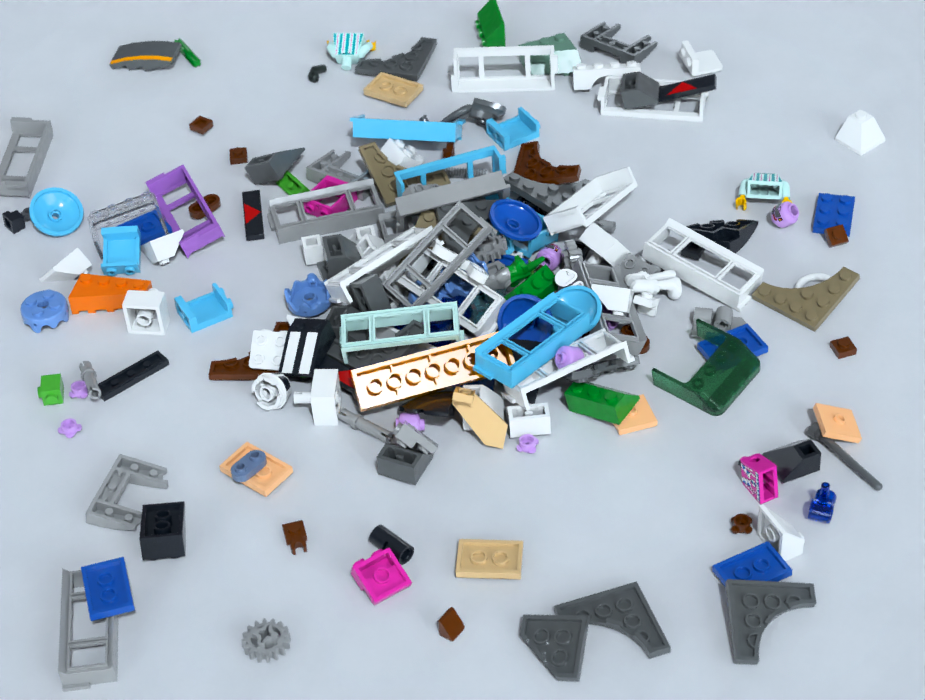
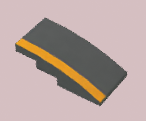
(145, 54)

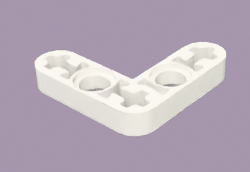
(472, 269)

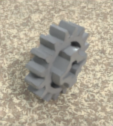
(491, 248)
(571, 254)
(266, 640)

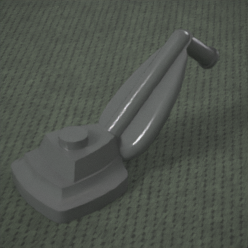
(479, 110)

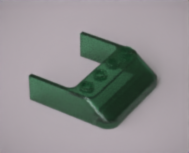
(720, 378)

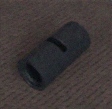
(384, 538)

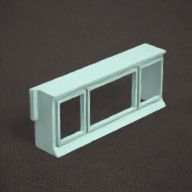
(395, 317)

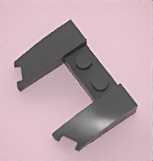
(601, 38)

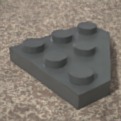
(557, 642)

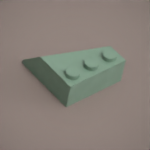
(563, 48)

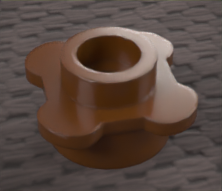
(741, 524)

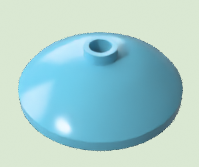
(56, 203)
(582, 299)

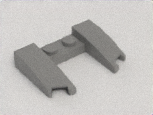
(329, 165)
(104, 508)

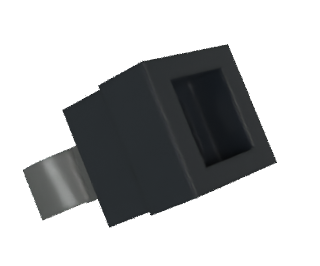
(15, 220)

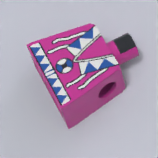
(759, 477)

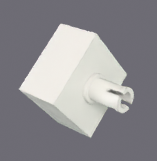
(603, 246)
(146, 312)
(324, 396)

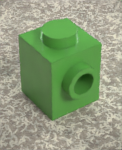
(51, 389)

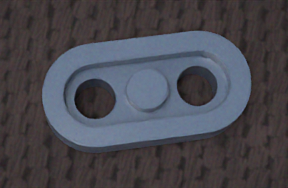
(248, 465)

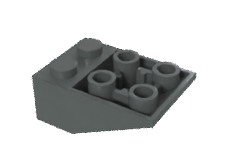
(272, 166)

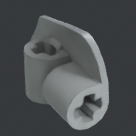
(721, 318)

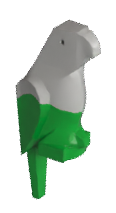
(513, 274)

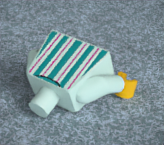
(349, 48)
(764, 187)

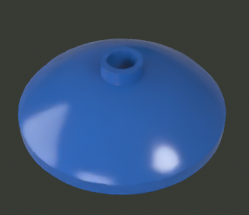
(515, 220)
(515, 307)

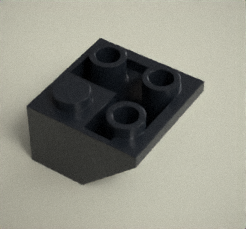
(795, 459)

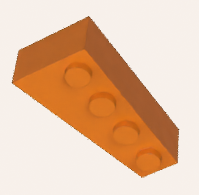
(102, 292)

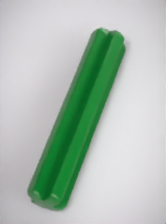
(188, 53)

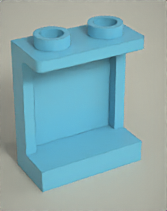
(513, 131)
(121, 250)
(205, 309)

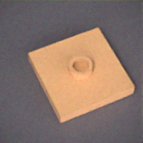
(638, 418)
(837, 423)

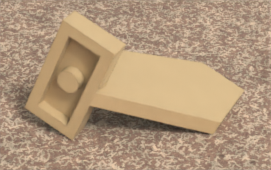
(480, 417)

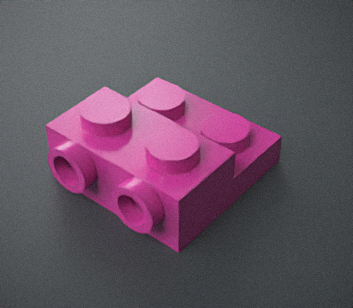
(380, 575)

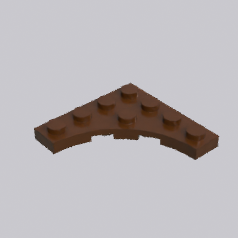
(535, 168)
(239, 369)

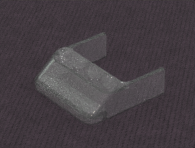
(122, 211)

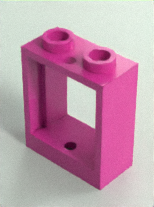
(318, 209)

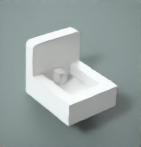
(646, 303)

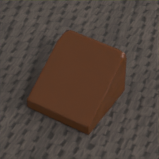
(450, 625)

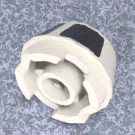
(271, 390)

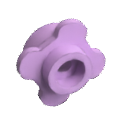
(78, 389)
(69, 427)
(527, 443)

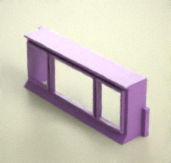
(200, 234)

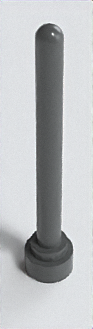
(815, 433)

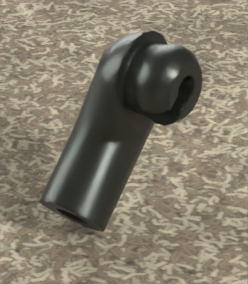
(314, 71)

